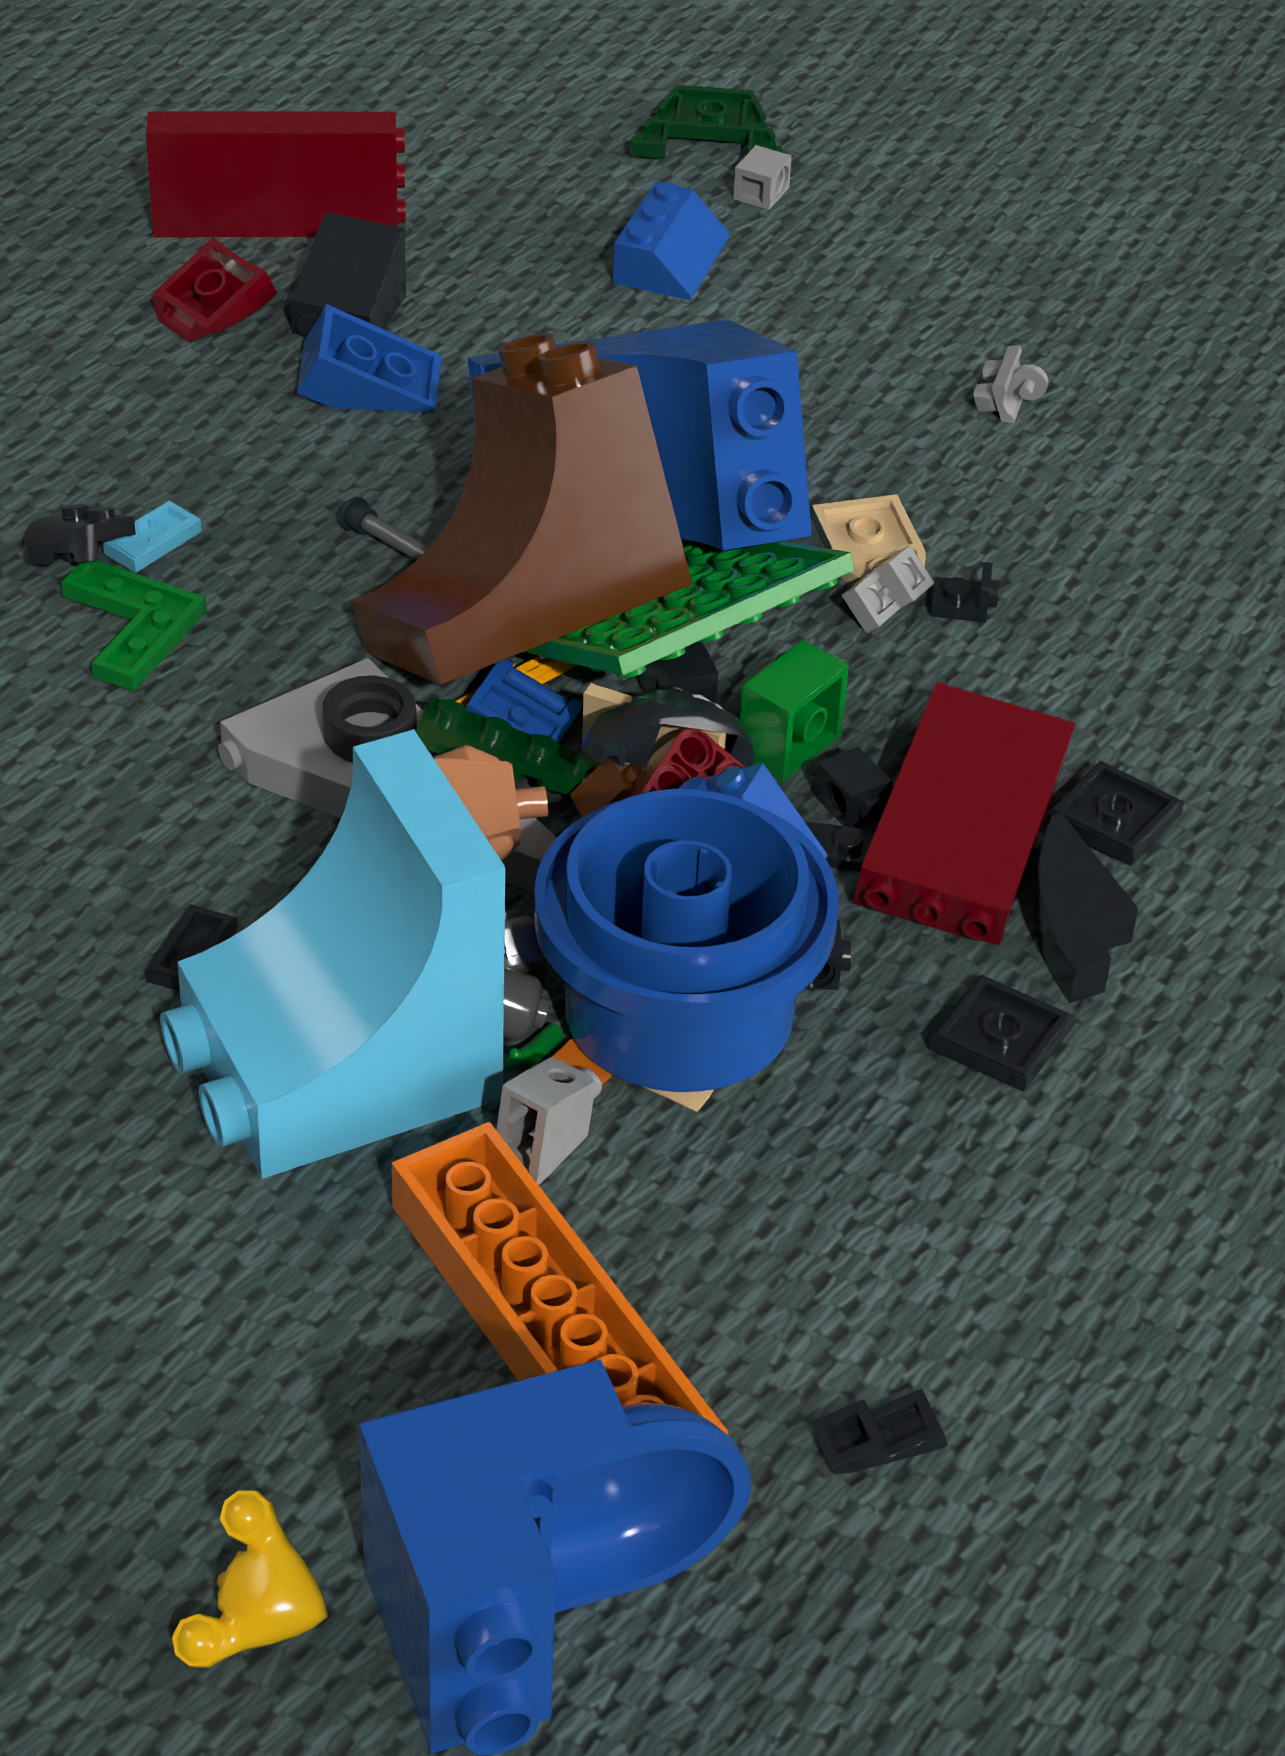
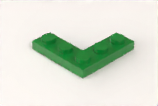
(157, 614)

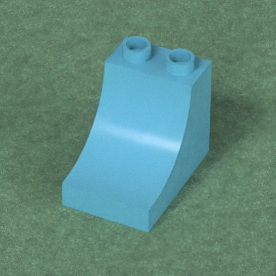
(365, 987)

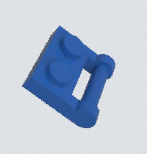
(524, 703)

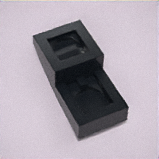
(869, 1438)

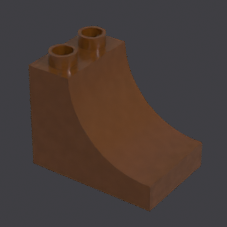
(553, 524)

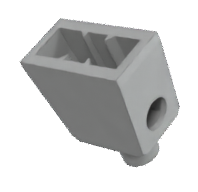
(547, 1114)

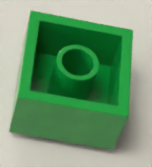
(794, 708)

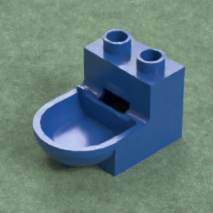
(519, 1509)

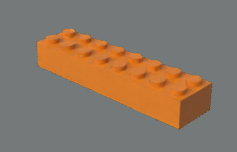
(528, 1271)

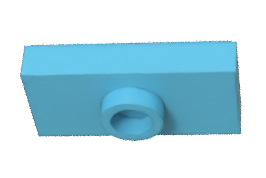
(155, 536)

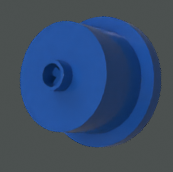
(684, 934)

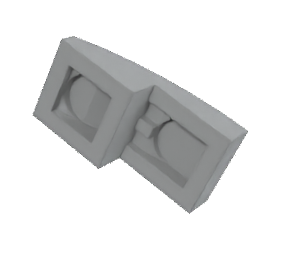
(887, 589)

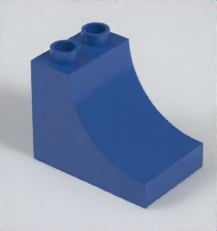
(723, 428)

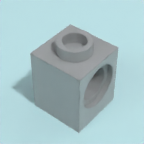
(762, 177)

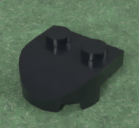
(74, 533)

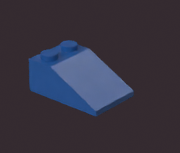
(366, 367)

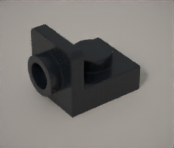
(965, 598)

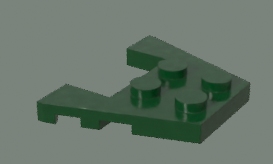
(705, 115)

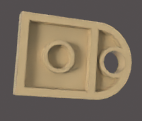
(867, 529)

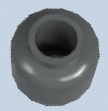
(522, 1004)

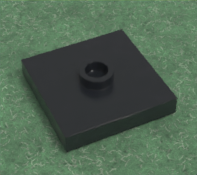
(1118, 812)
(1002, 1032)

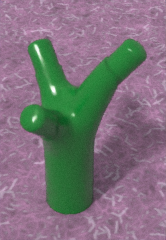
(536, 1049)

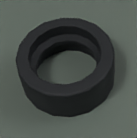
(365, 695)

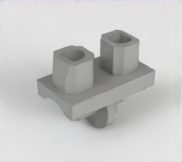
(1008, 384)

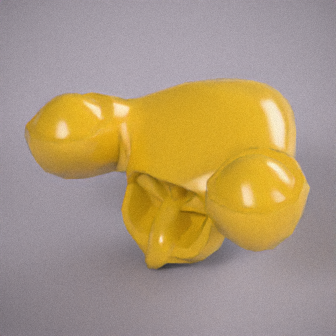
(261, 1595)

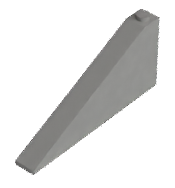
(286, 753)

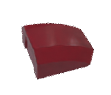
(211, 293)

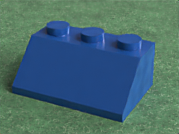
(668, 243)

